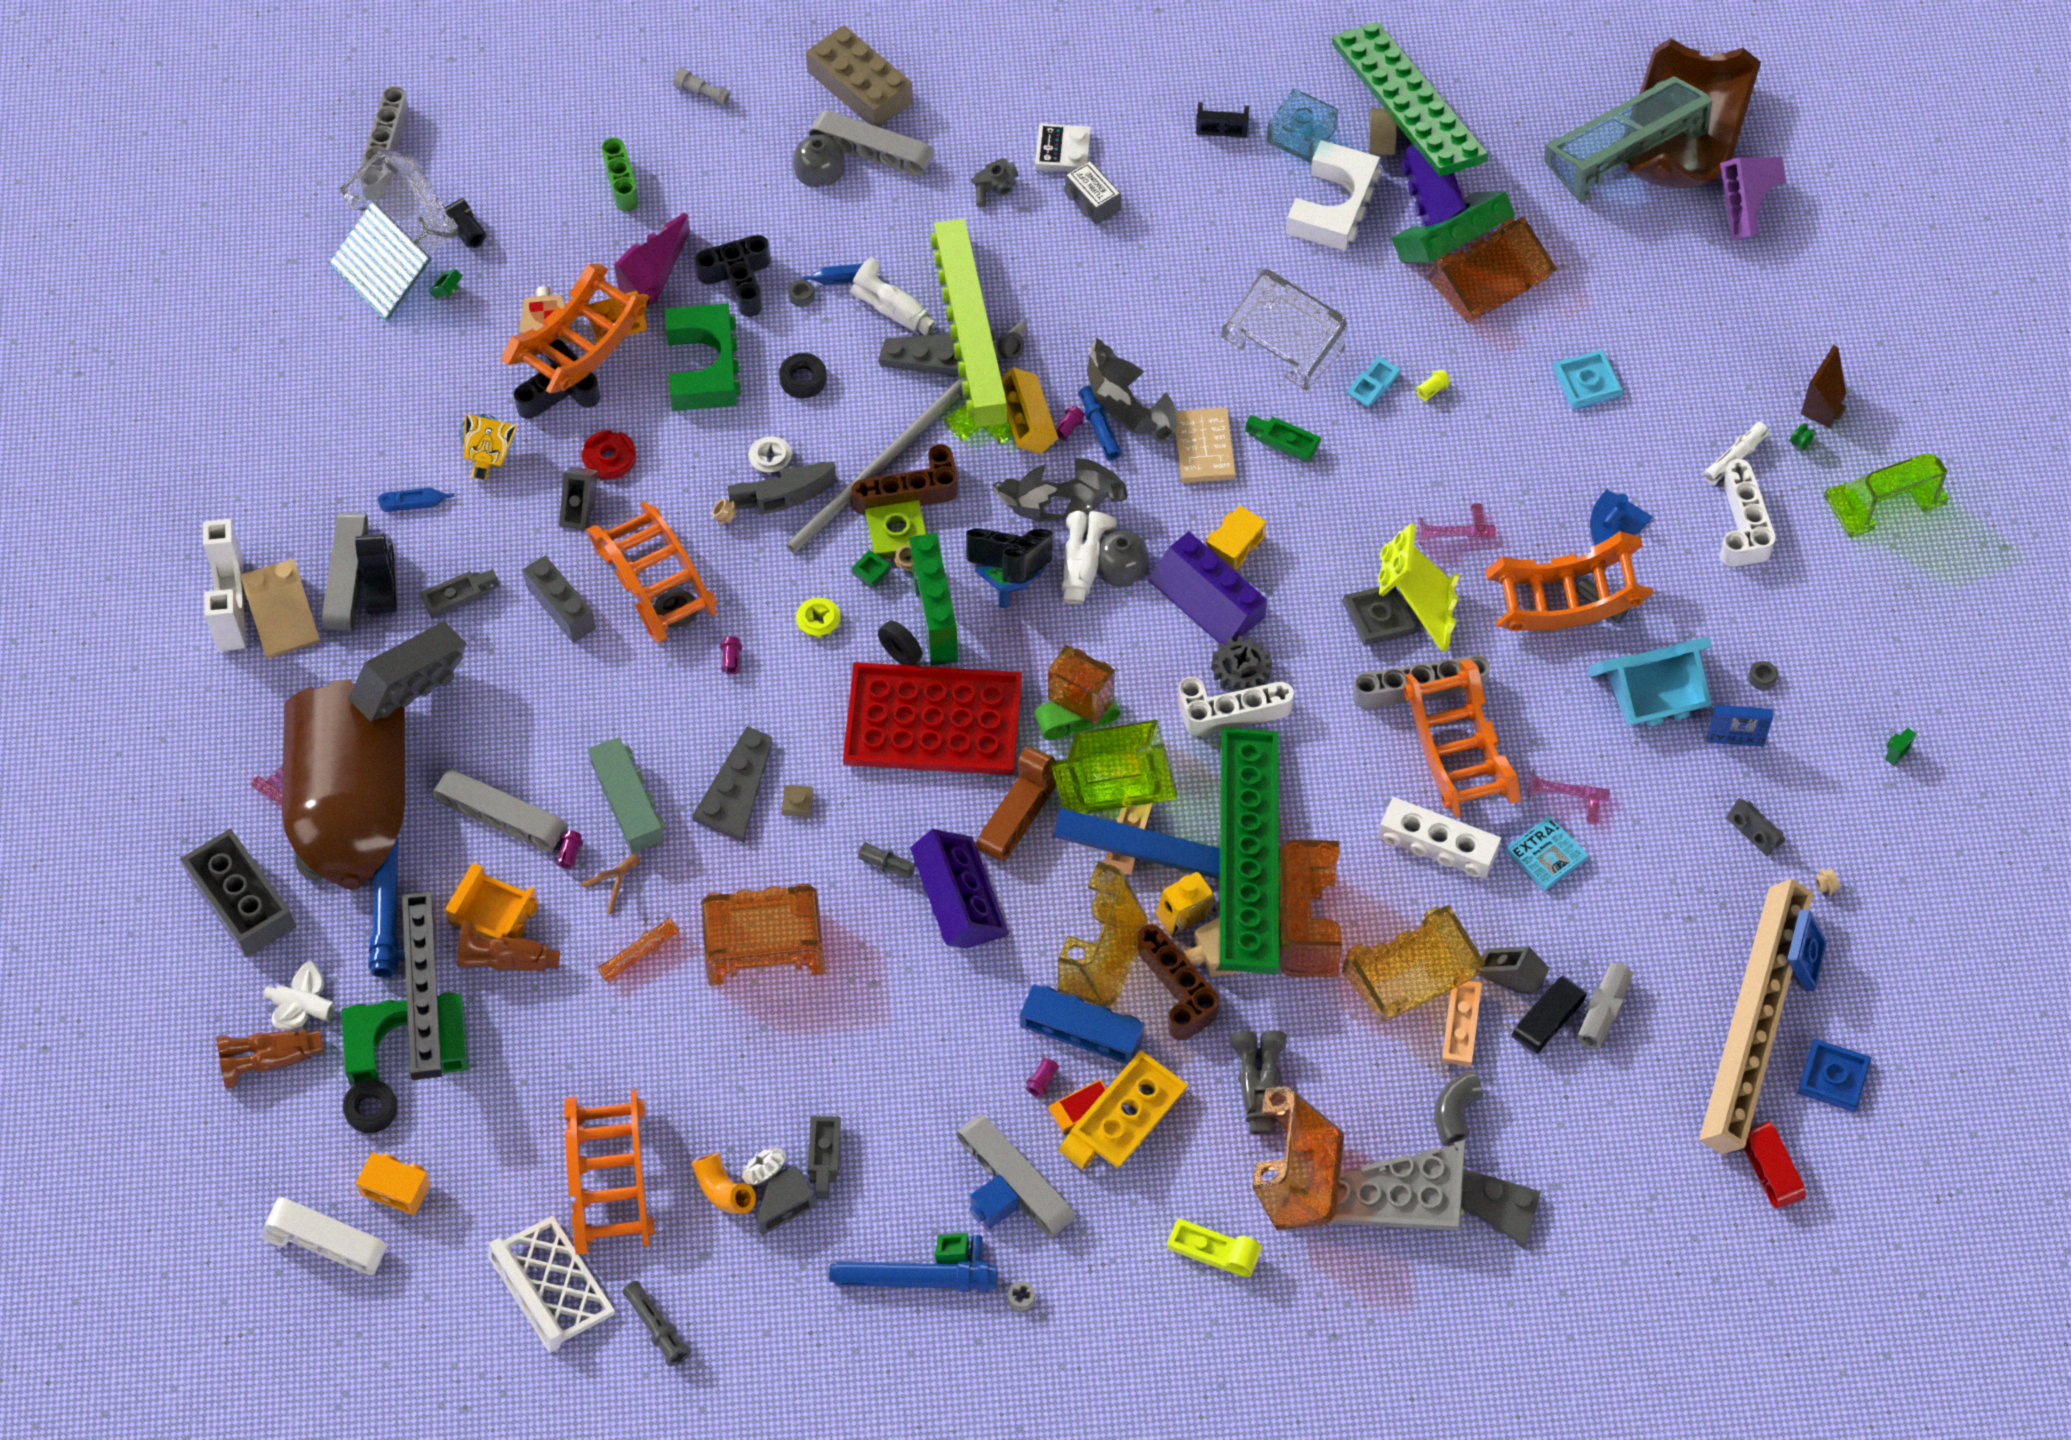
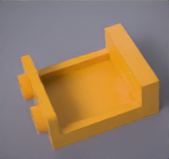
(491, 905)

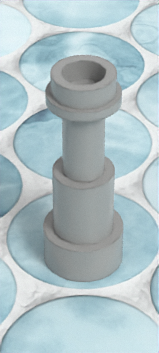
(685, 80)

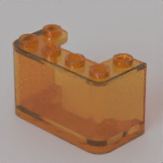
(762, 930)
(1305, 943)

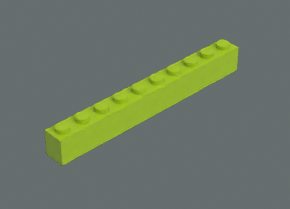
(970, 323)

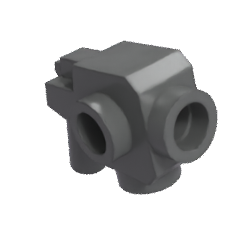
(997, 176)

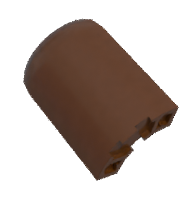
(1729, 83)
(341, 783)

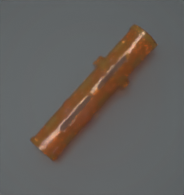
(663, 931)

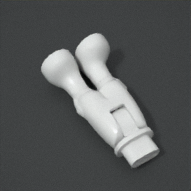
(890, 299)
(1081, 558)

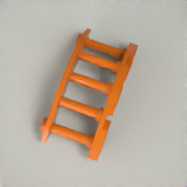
(528, 344)
(613, 552)
(1565, 569)
(1485, 738)
(578, 1165)

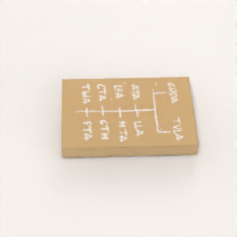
(1204, 445)

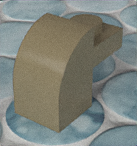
(1381, 132)

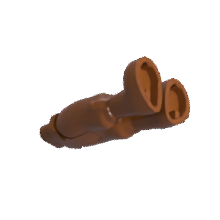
(503, 952)
(270, 1052)

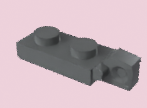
(458, 592)
(824, 1152)

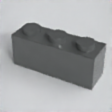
(559, 598)

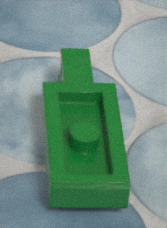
(1284, 437)

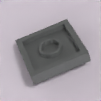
(1378, 616)

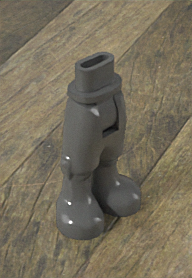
(1254, 1081)

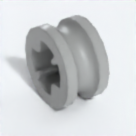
(1016, 1289)

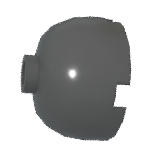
(818, 161)
(1122, 558)

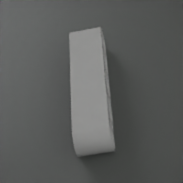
(388, 123)
(874, 143)
(344, 573)
(1383, 695)
(499, 810)
(1001, 1158)

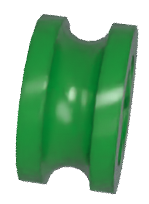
(1802, 436)

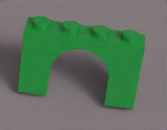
(1428, 243)
(717, 383)
(932, 586)
(368, 1024)

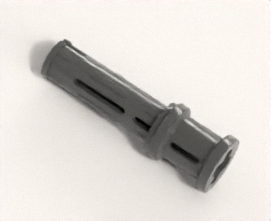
(662, 1333)

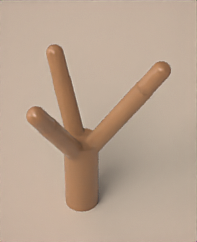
(619, 871)

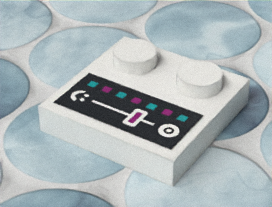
(1062, 147)

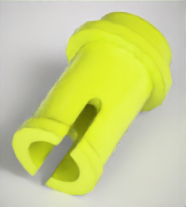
(1434, 384)

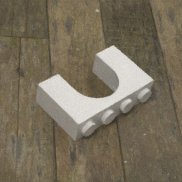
(1336, 224)
(225, 604)

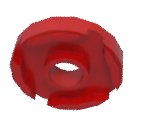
(609, 441)

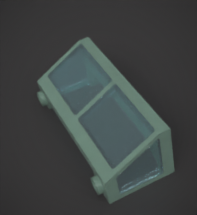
(1627, 132)

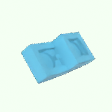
(1374, 382)

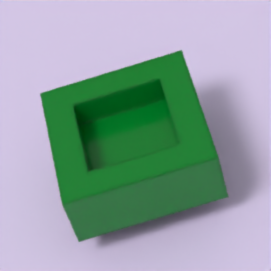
(446, 284)
(871, 569)
(1899, 745)
(952, 1248)

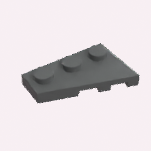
(1501, 1204)

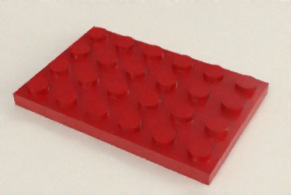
(932, 718)

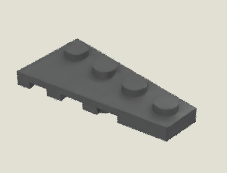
(922, 353)
(733, 791)

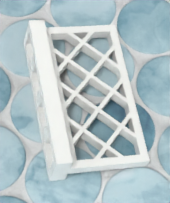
(531, 1300)

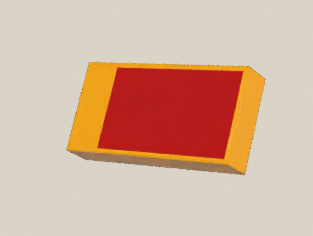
(1073, 1107)

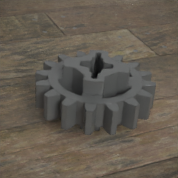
(1237, 672)

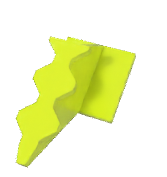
(1422, 585)

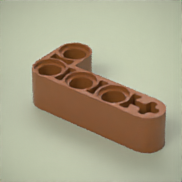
(1020, 805)

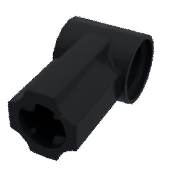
(468, 228)

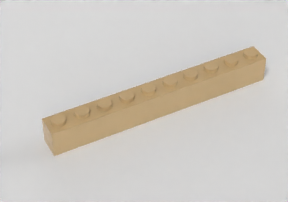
(1754, 1021)

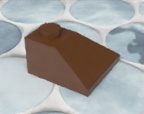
(1826, 391)

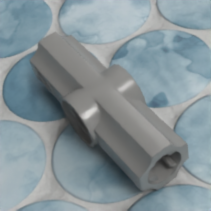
(1605, 1005)

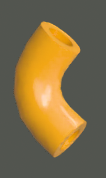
(719, 1188)

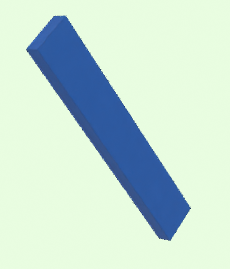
(1137, 843)

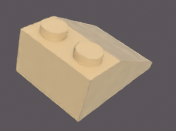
(280, 608)

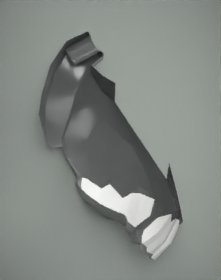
(1110, 382)
(1086, 491)

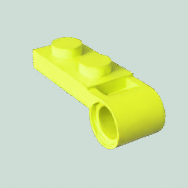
(1215, 1249)

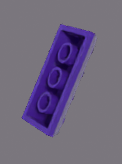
(1435, 196)
(1208, 590)
(958, 889)

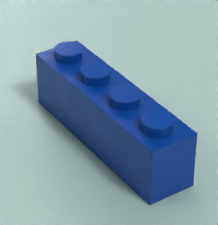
(1082, 1024)

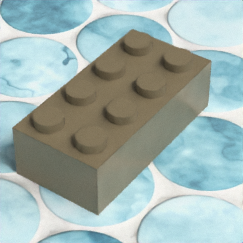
(859, 76)

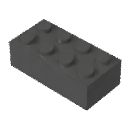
(407, 671)
(238, 893)

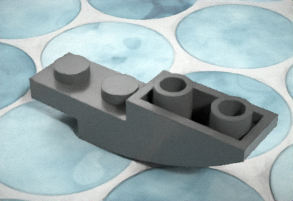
(793, 488)

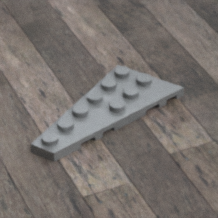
(1405, 1191)

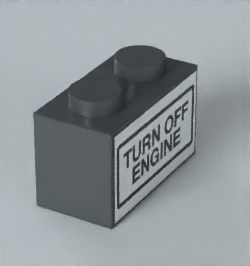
(1092, 192)

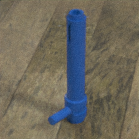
(383, 943)
(960, 1276)

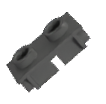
(1751, 824)

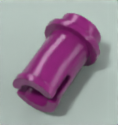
(1073, 417)
(730, 660)
(570, 844)
(1038, 1083)

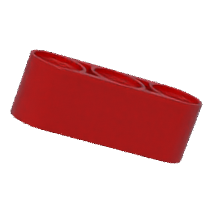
(1773, 1165)

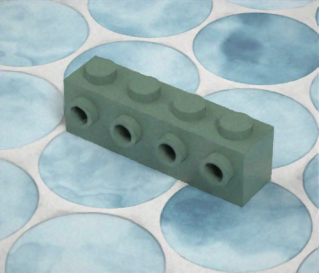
(626, 794)

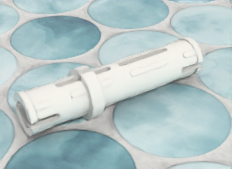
(1743, 446)

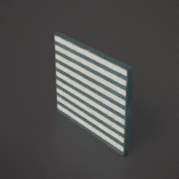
(379, 261)

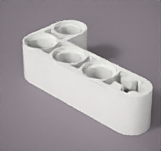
(1749, 534)
(1277, 695)
(323, 1236)

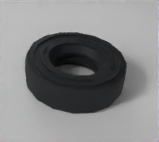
(803, 389)
(900, 643)
(366, 1089)

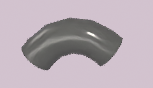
(1451, 1107)

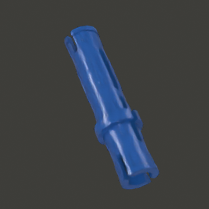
(1096, 415)

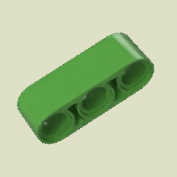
(619, 174)
(1060, 722)

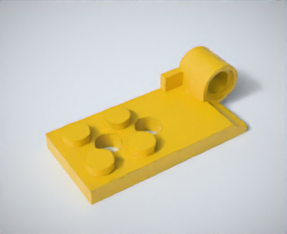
(1112, 1132)

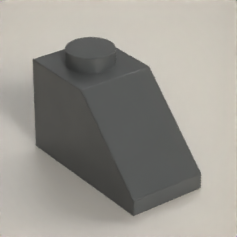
(578, 497)
(1514, 968)
(784, 1200)

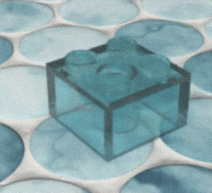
(1302, 124)

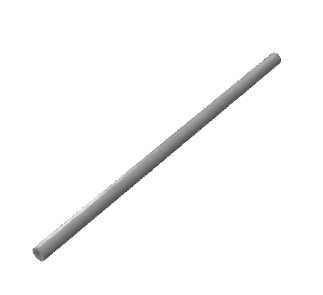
(885, 457)

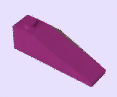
(650, 264)

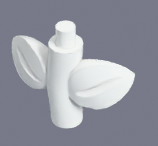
(300, 1000)

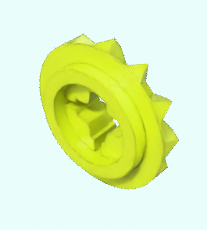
(820, 607)

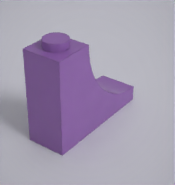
(1745, 185)

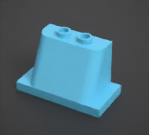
(1658, 682)

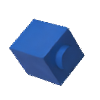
(993, 1202)

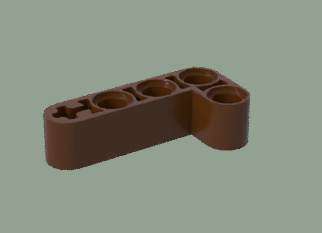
(875, 491)
(1172, 977)

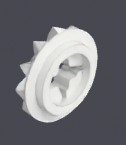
(759, 452)
(763, 1166)

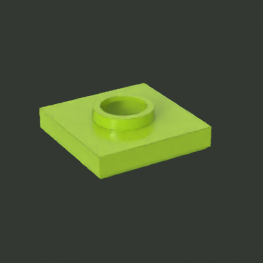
(883, 540)

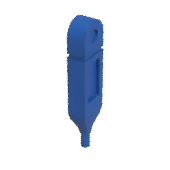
(835, 274)
(411, 499)

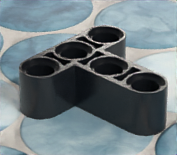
(736, 264)
(533, 398)
(1014, 554)
(378, 571)

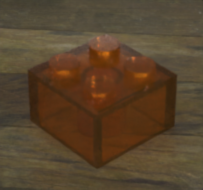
(1081, 684)

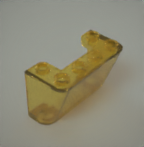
(1414, 965)
(1105, 966)

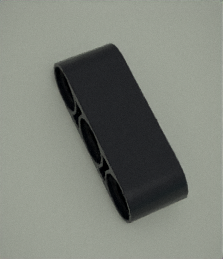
(1549, 1014)

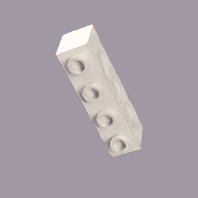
(1432, 825)

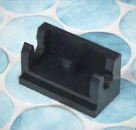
(1222, 123)

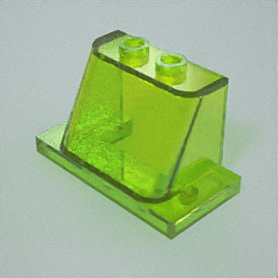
(1856, 500)
(1115, 769)

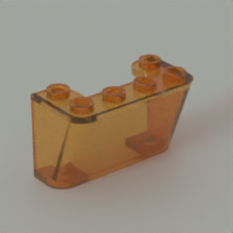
(1492, 270)
(1309, 1176)

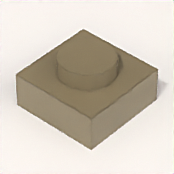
(797, 801)

